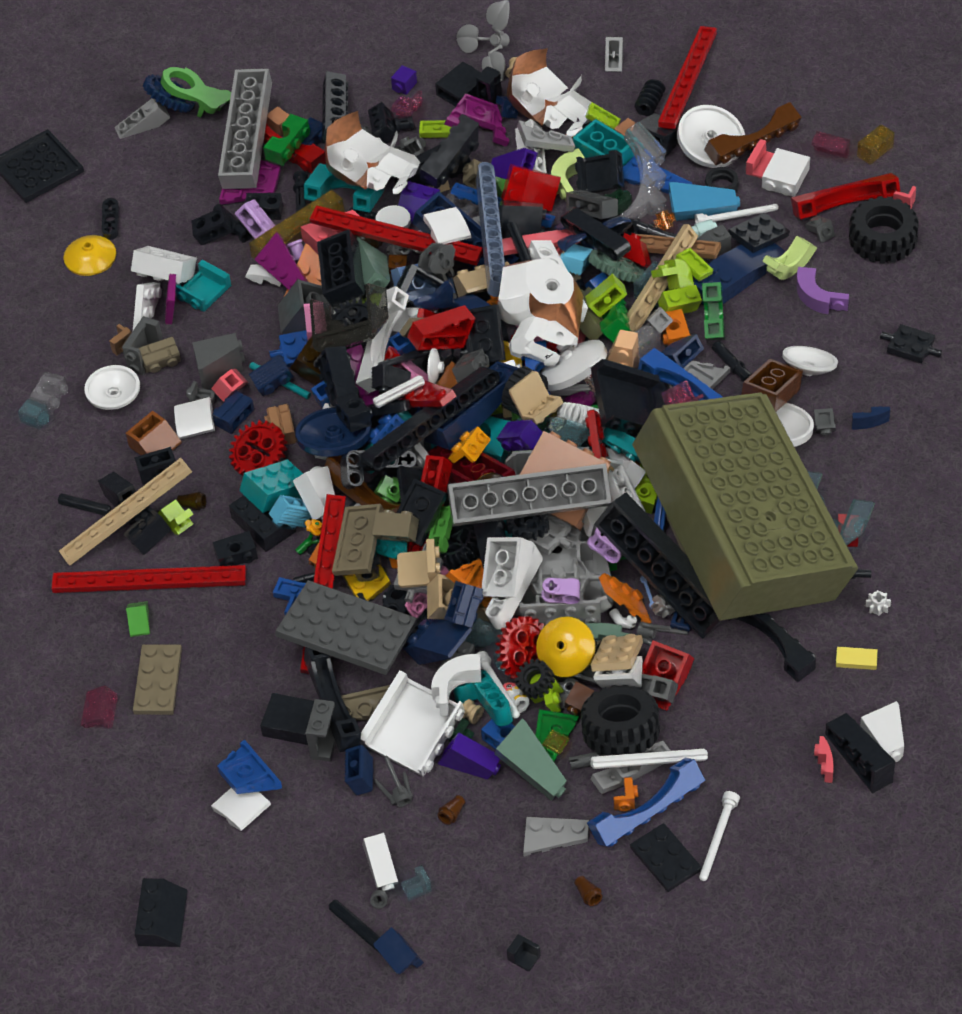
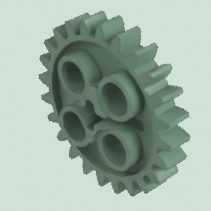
(622, 268)

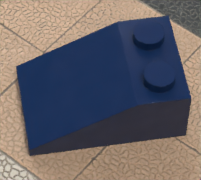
(435, 640)

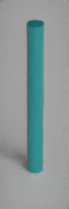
(296, 389)

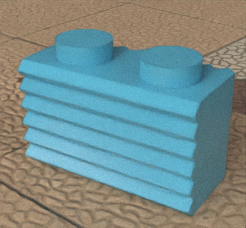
(576, 258)
(289, 512)

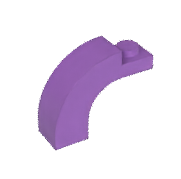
(815, 297)

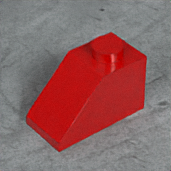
(639, 250)

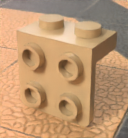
(533, 398)
(418, 567)

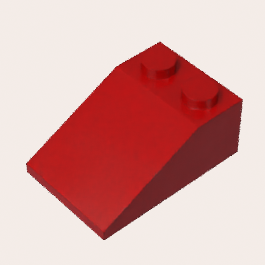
(530, 186)
(668, 664)

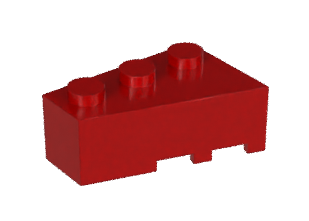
(442, 330)

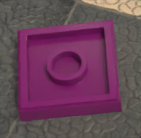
(170, 299)

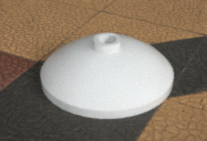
(809, 360)
(112, 387)

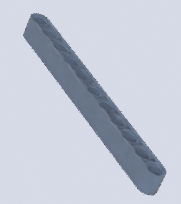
(490, 227)

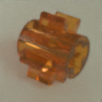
(664, 220)

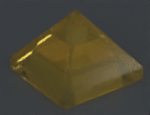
(556, 741)

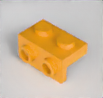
(470, 446)

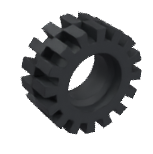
(541, 685)

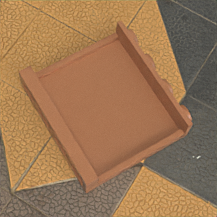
(555, 454)

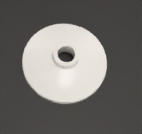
(435, 367)

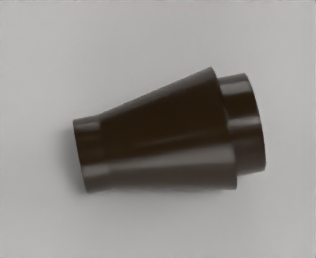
(193, 500)

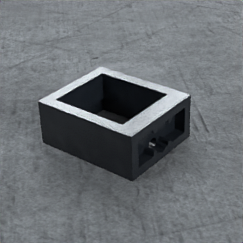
(407, 277)

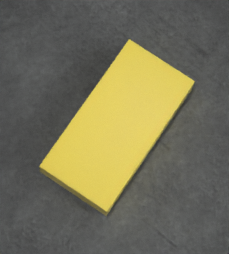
(856, 658)

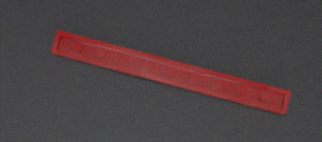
(687, 77)
(389, 233)
(327, 548)
(149, 579)

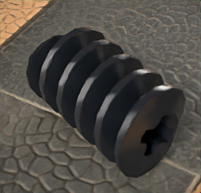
(649, 97)

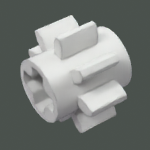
(878, 603)

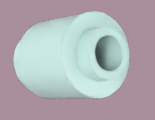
(701, 227)

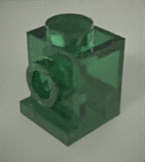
(624, 199)

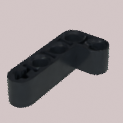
(357, 469)

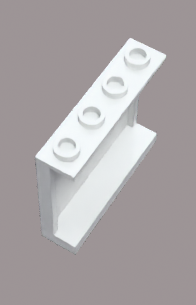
(410, 726)

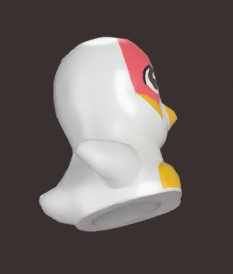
(521, 701)

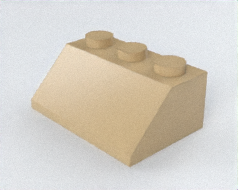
(471, 282)

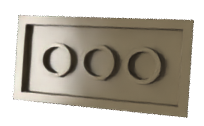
(356, 543)
(157, 679)

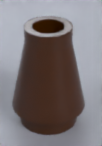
(449, 812)
(589, 892)

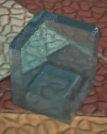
(417, 885)

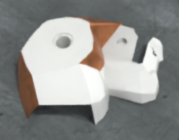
(537, 92)
(363, 159)
(544, 304)

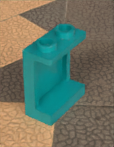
(204, 286)

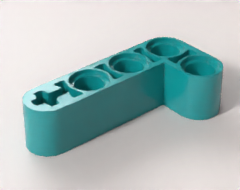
(489, 696)

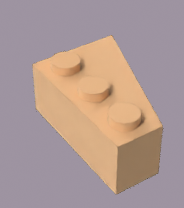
(625, 349)

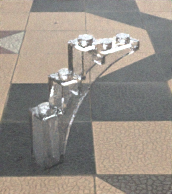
(649, 156)

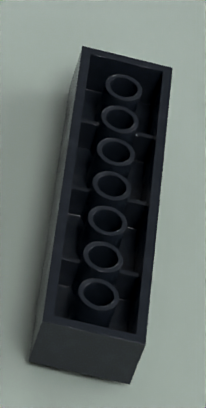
(658, 562)

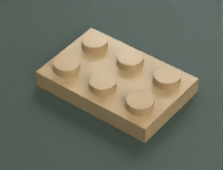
(617, 652)

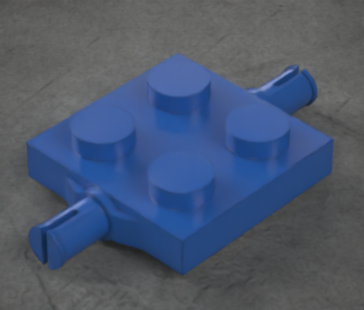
(290, 346)

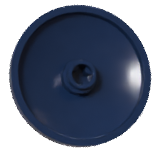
(327, 436)

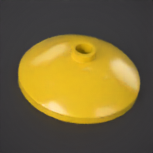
(89, 255)
(577, 649)

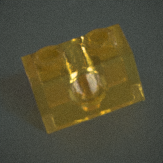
(875, 144)

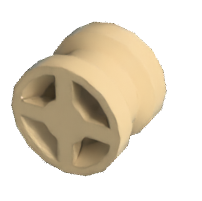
(472, 711)

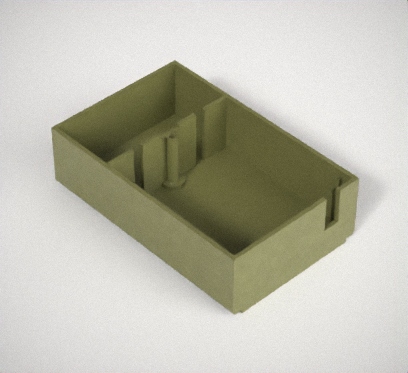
(743, 505)

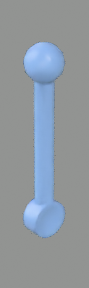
(643, 580)

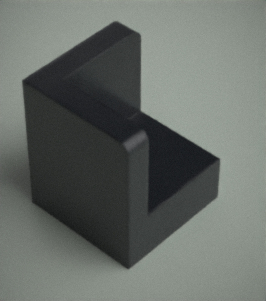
(523, 952)

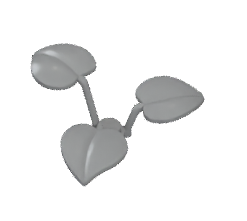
(468, 38)

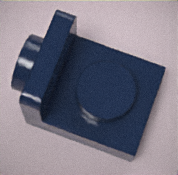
(507, 108)

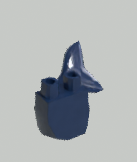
(443, 299)

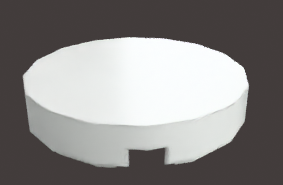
(394, 215)

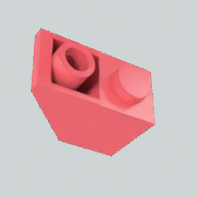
(229, 383)

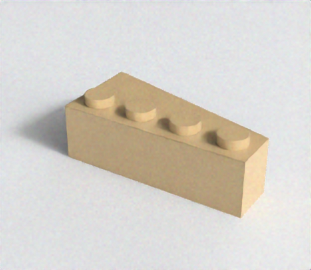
(438, 598)

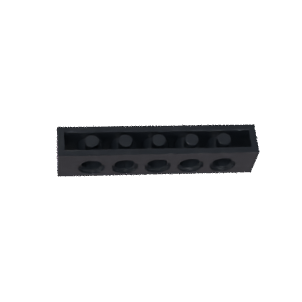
(333, 100)

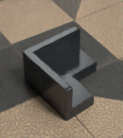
(147, 530)

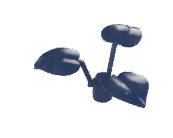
(566, 242)

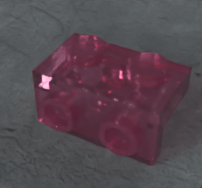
(406, 105)
(831, 144)
(679, 394)
(99, 707)

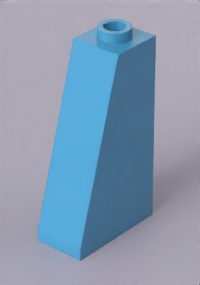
(695, 199)

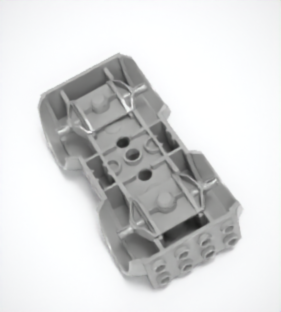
(577, 563)

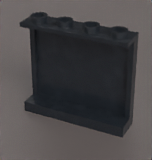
(623, 395)

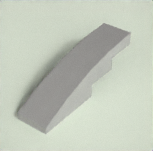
(614, 777)

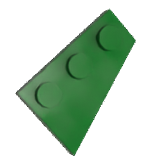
(557, 721)

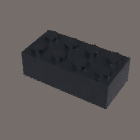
(340, 268)

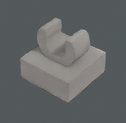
(660, 320)

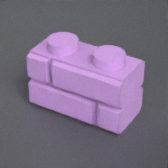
(254, 218)

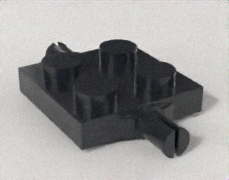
(911, 343)

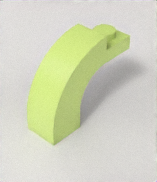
(565, 168)
(796, 256)

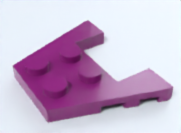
(484, 113)
(266, 183)

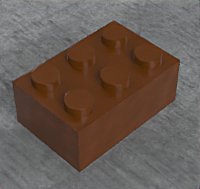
(775, 380)

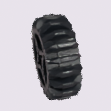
(461, 548)

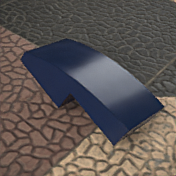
(878, 416)

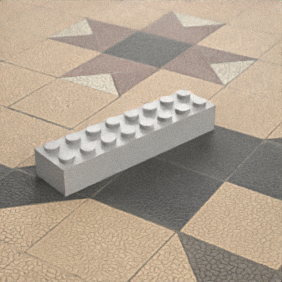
(245, 129)
(529, 495)

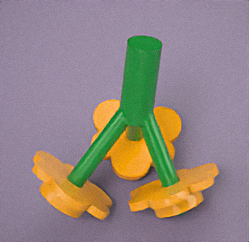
(314, 528)

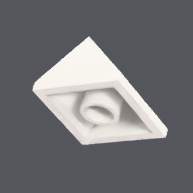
(629, 677)

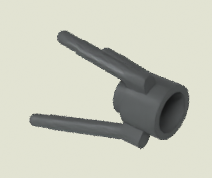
(649, 631)
(401, 795)

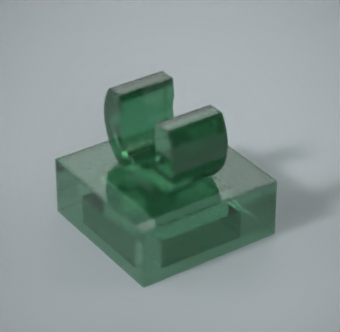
(461, 728)

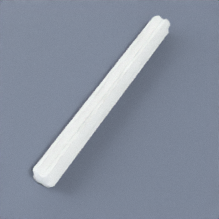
(647, 758)

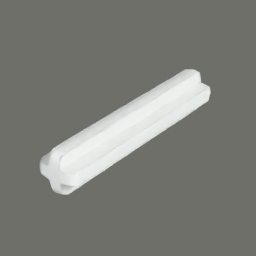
(398, 391)

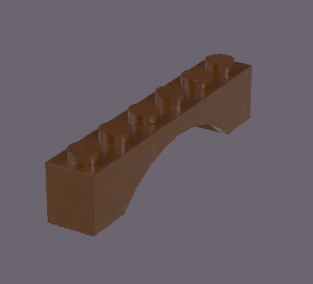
(725, 146)
(360, 494)

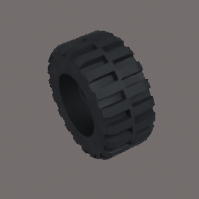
(878, 245)
(626, 704)

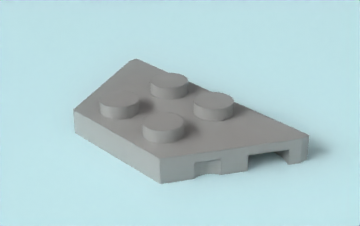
(706, 373)

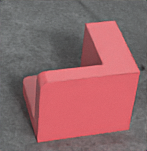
(906, 198)

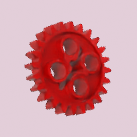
(261, 437)
(516, 651)

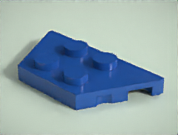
(247, 771)

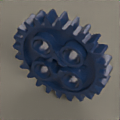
(154, 88)

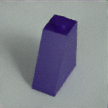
(521, 157)
(469, 757)

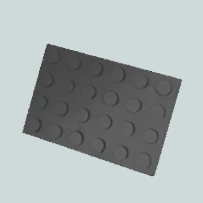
(346, 627)

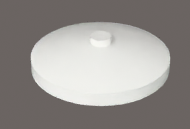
(700, 126)
(574, 364)
(796, 422)

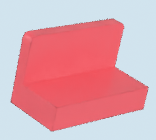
(758, 160)

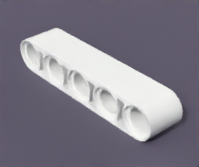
(503, 608)

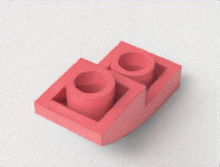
(825, 758)

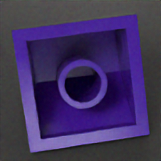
(415, 196)
(519, 435)

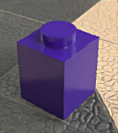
(403, 80)

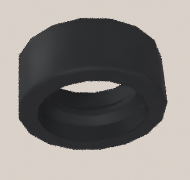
(722, 173)

